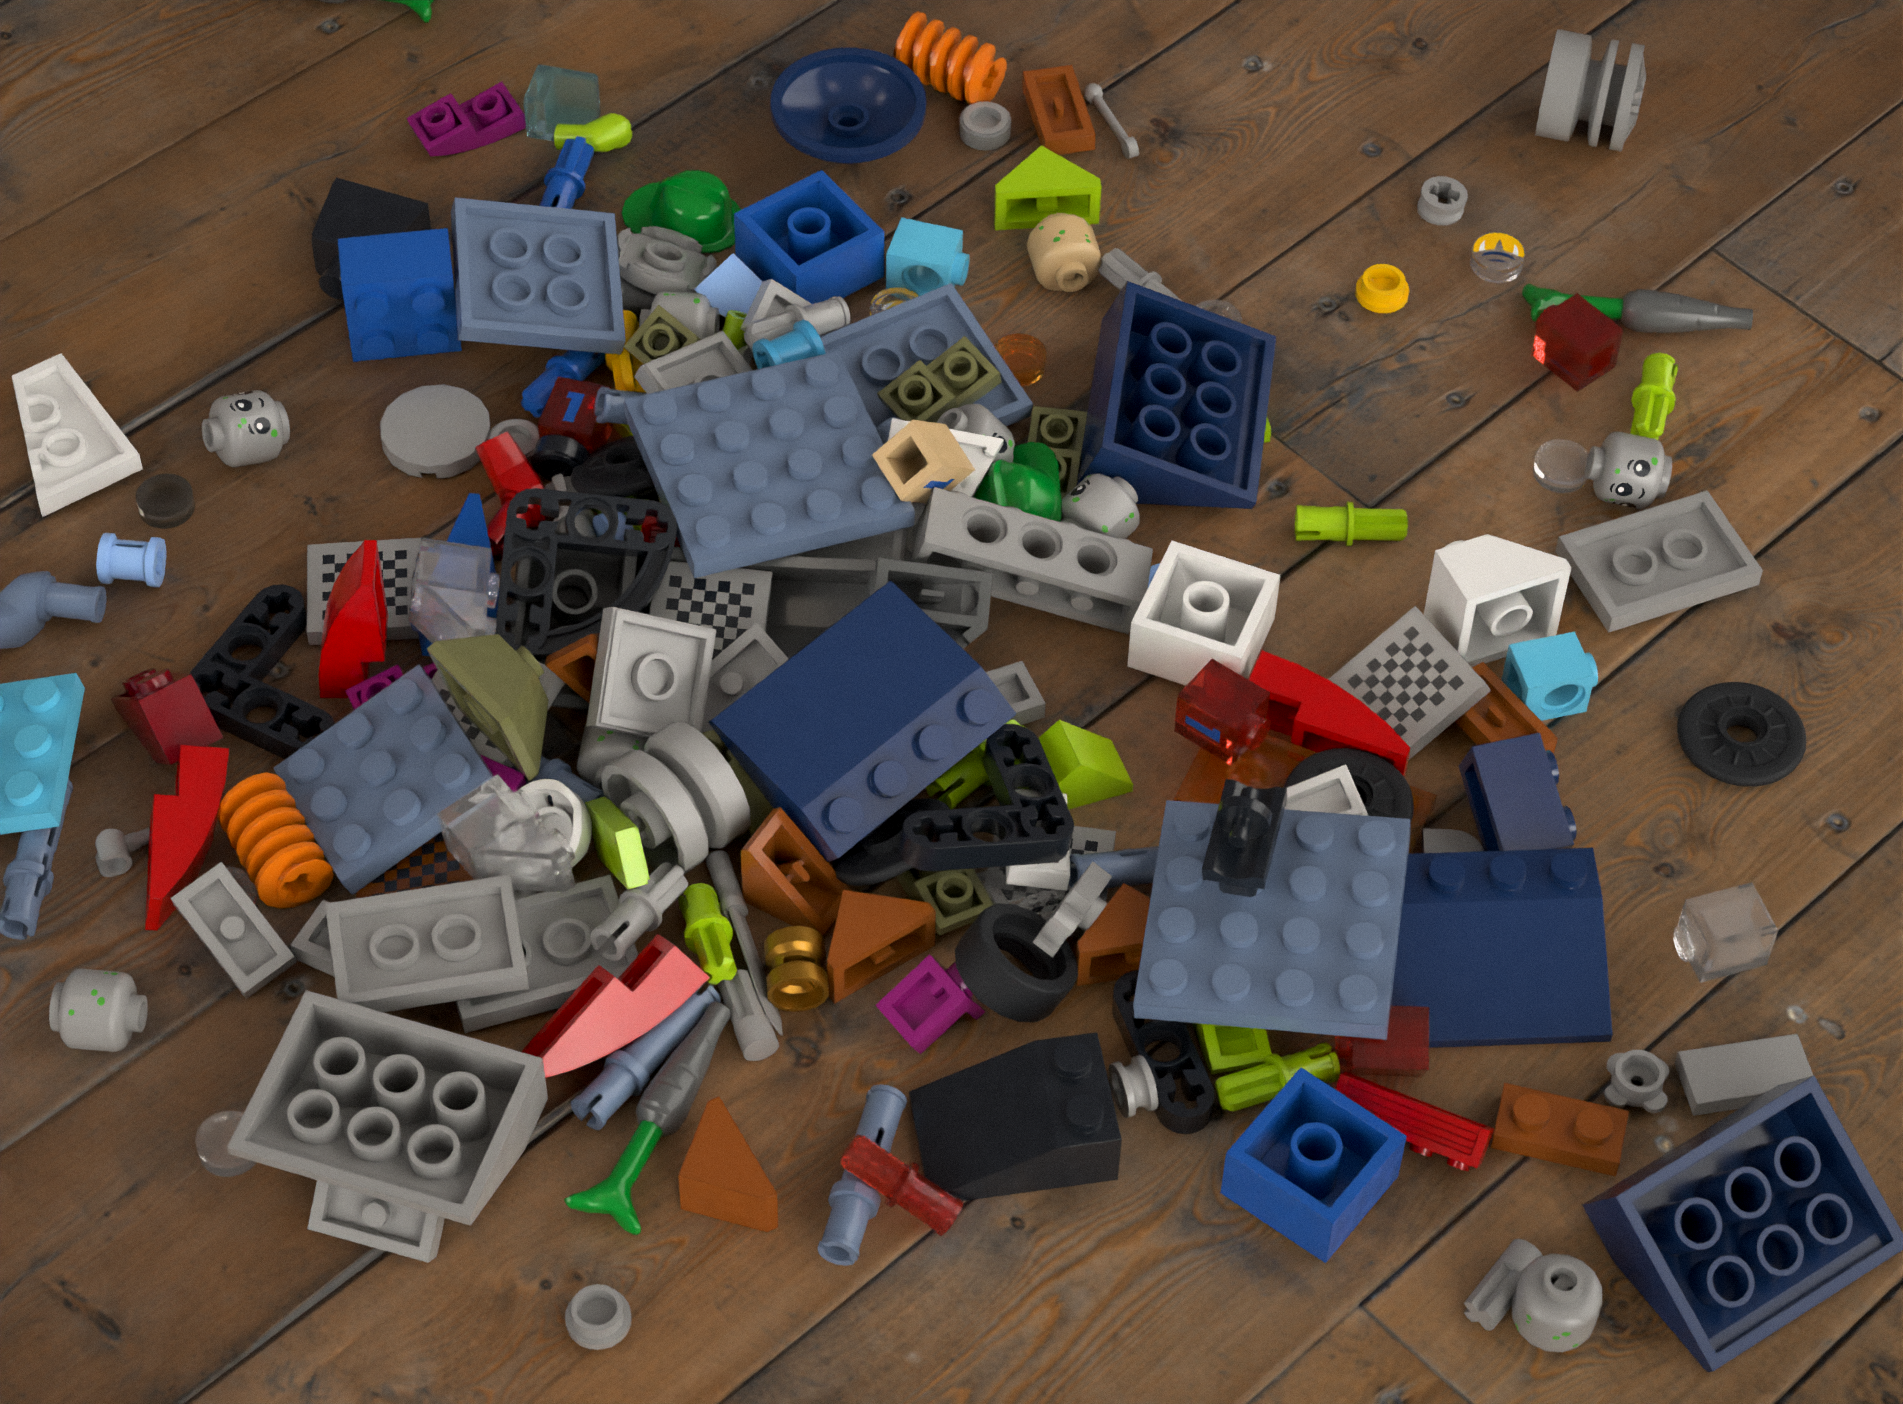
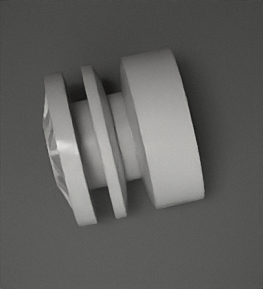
(1590, 90)

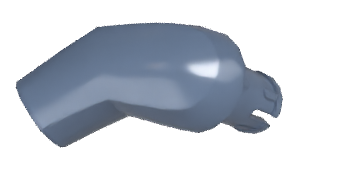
(36, 598)

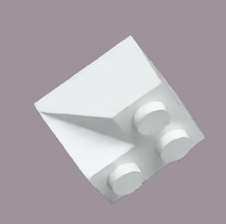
(1494, 595)
(1201, 612)

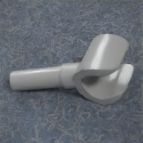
(114, 850)

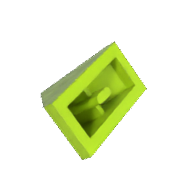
(1044, 187)
(1084, 764)

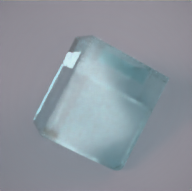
(559, 97)

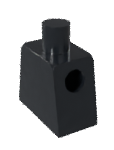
(357, 212)

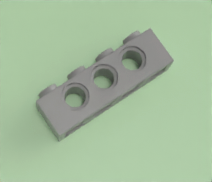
(1036, 559)

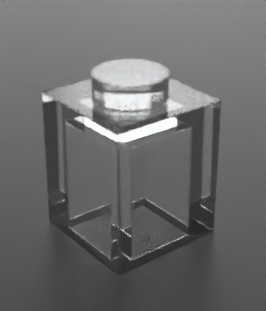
(1725, 932)

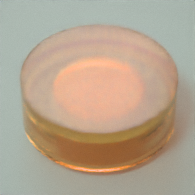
(1023, 356)

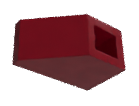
(166, 713)

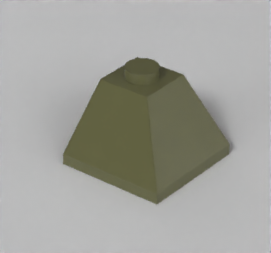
(498, 694)

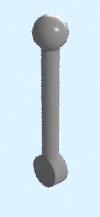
(1093, 94)

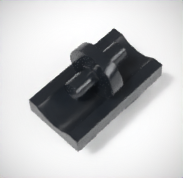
(1244, 837)

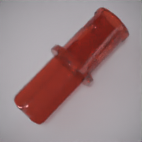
(901, 1184)

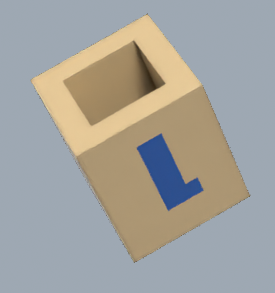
(922, 458)

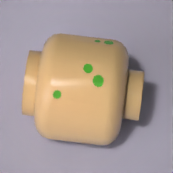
(1062, 250)

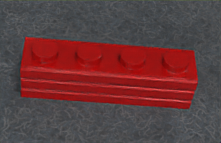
(1424, 1124)

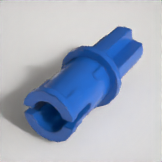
(565, 180)
(570, 365)

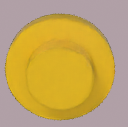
(1382, 289)

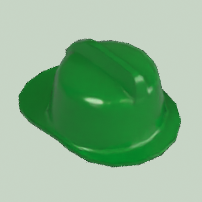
(687, 203)
(1026, 483)

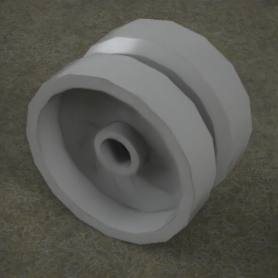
(678, 796)

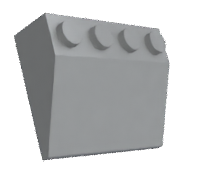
(392, 1108)

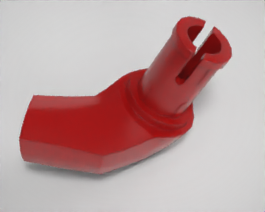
(509, 475)

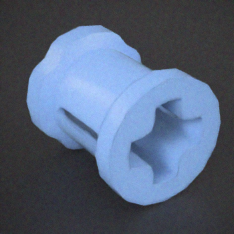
(131, 560)

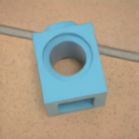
(925, 257)
(1551, 675)

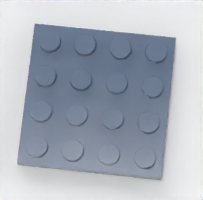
(766, 463)
(1296, 956)

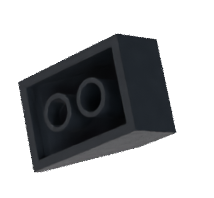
(1020, 1121)

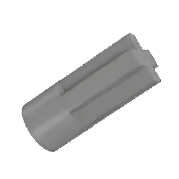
(748, 1018)
(1496, 1290)

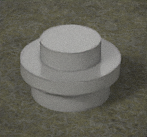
(598, 1317)

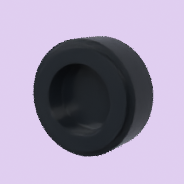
(557, 456)

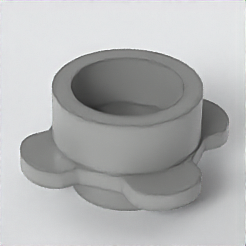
(1640, 1067)

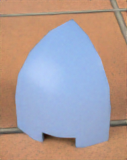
(730, 286)

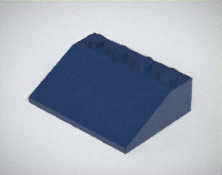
(1178, 402)
(862, 720)
(1505, 947)
(1748, 1222)

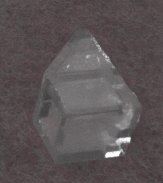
(452, 591)
(501, 834)

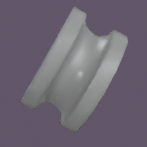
(1437, 212)
(1133, 1086)

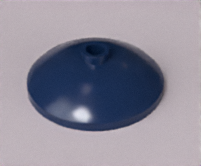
(848, 105)

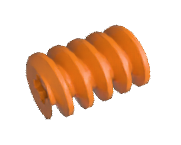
(947, 63)
(274, 842)

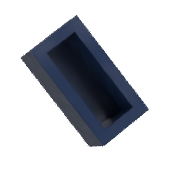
(1517, 796)

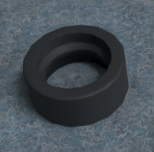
(998, 981)

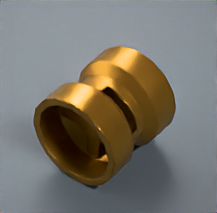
(796, 971)

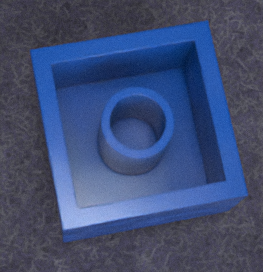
(811, 240)
(399, 294)
(1312, 1164)

